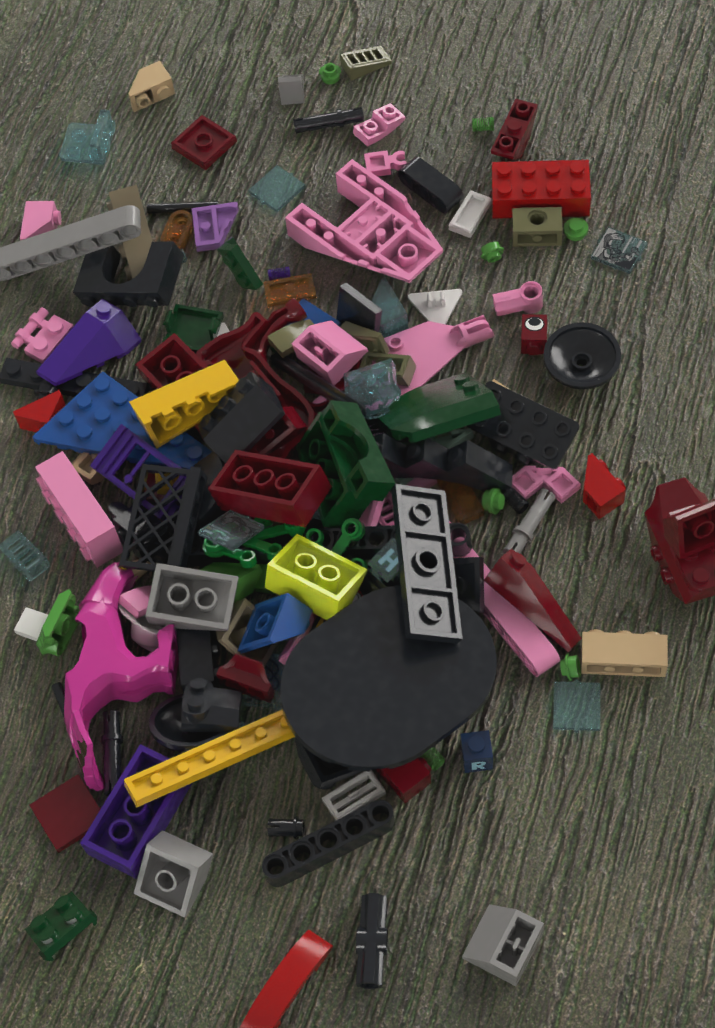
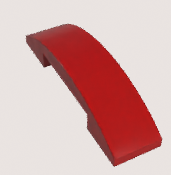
(287, 981)

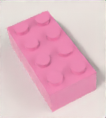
(78, 510)

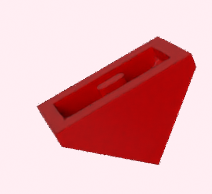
(38, 413)

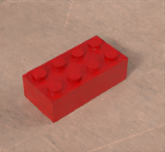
(540, 186)

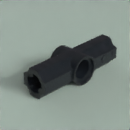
(371, 941)

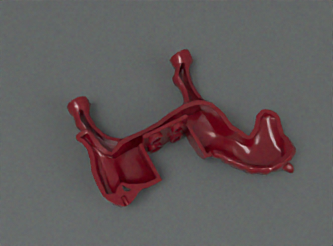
(247, 350)

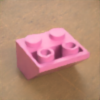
(328, 350)

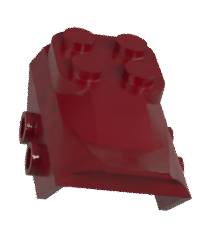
(691, 576)

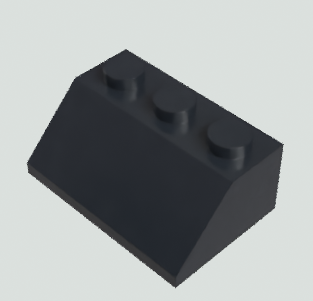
(241, 417)

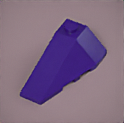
(95, 338)

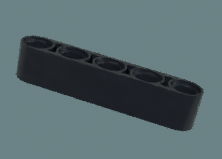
(320, 855)

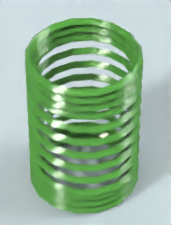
(484, 126)
(436, 762)

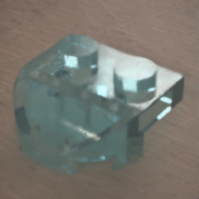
(374, 387)

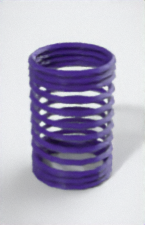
(283, 274)

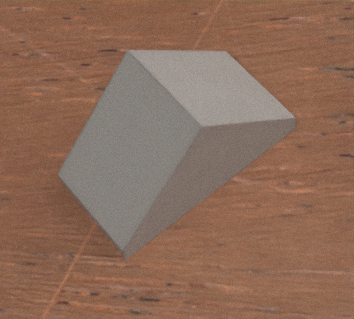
(291, 89)

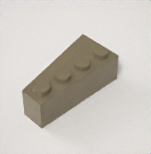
(135, 249)

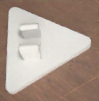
(436, 305)

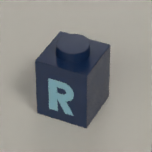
(476, 751)

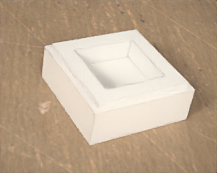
(30, 624)

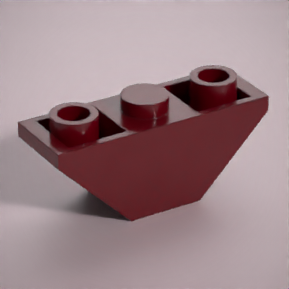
(516, 130)

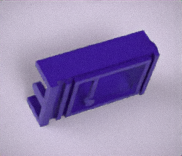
(117, 451)

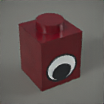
(533, 334)

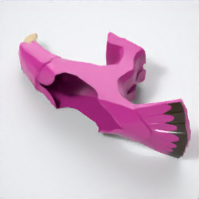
(107, 666)

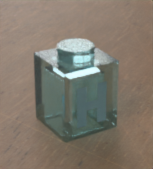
(385, 562)

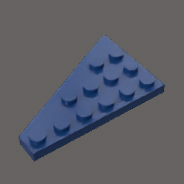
(95, 416)

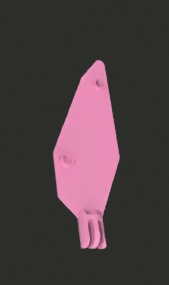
(434, 346)

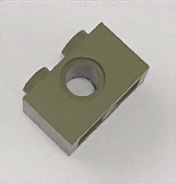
(537, 226)

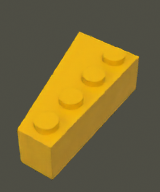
(183, 403)

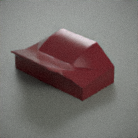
(246, 676)

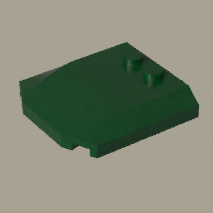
(439, 408)

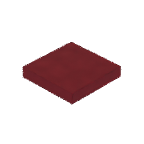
(203, 142)
(66, 812)

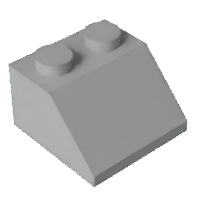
(172, 873)

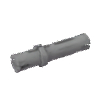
(524, 532)

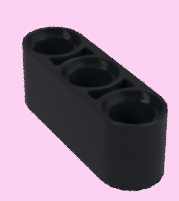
(430, 184)

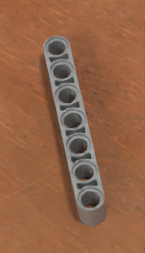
(69, 241)

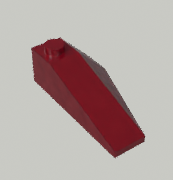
(525, 590)

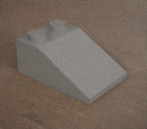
(191, 598)

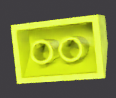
(314, 576)

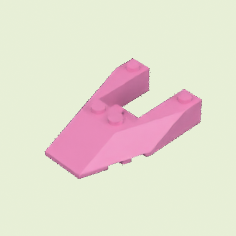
(378, 236)

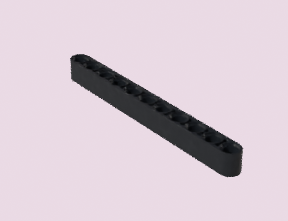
(362, 549)

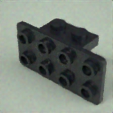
(527, 429)

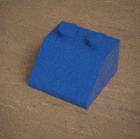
(274, 622)

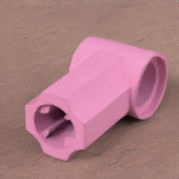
(519, 300)

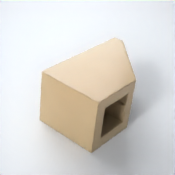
(150, 86)

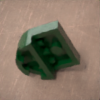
(239, 265)

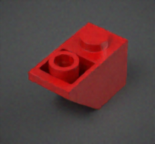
(601, 489)

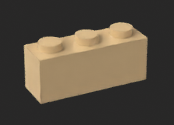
(624, 653)

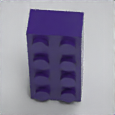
(121, 828)

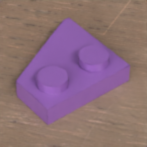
(213, 224)

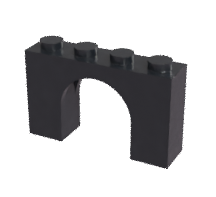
(149, 288)

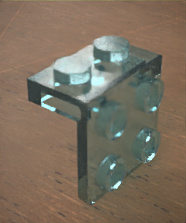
(88, 141)

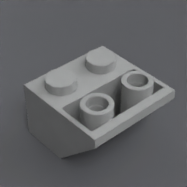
(504, 942)

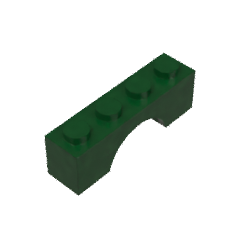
(347, 426)

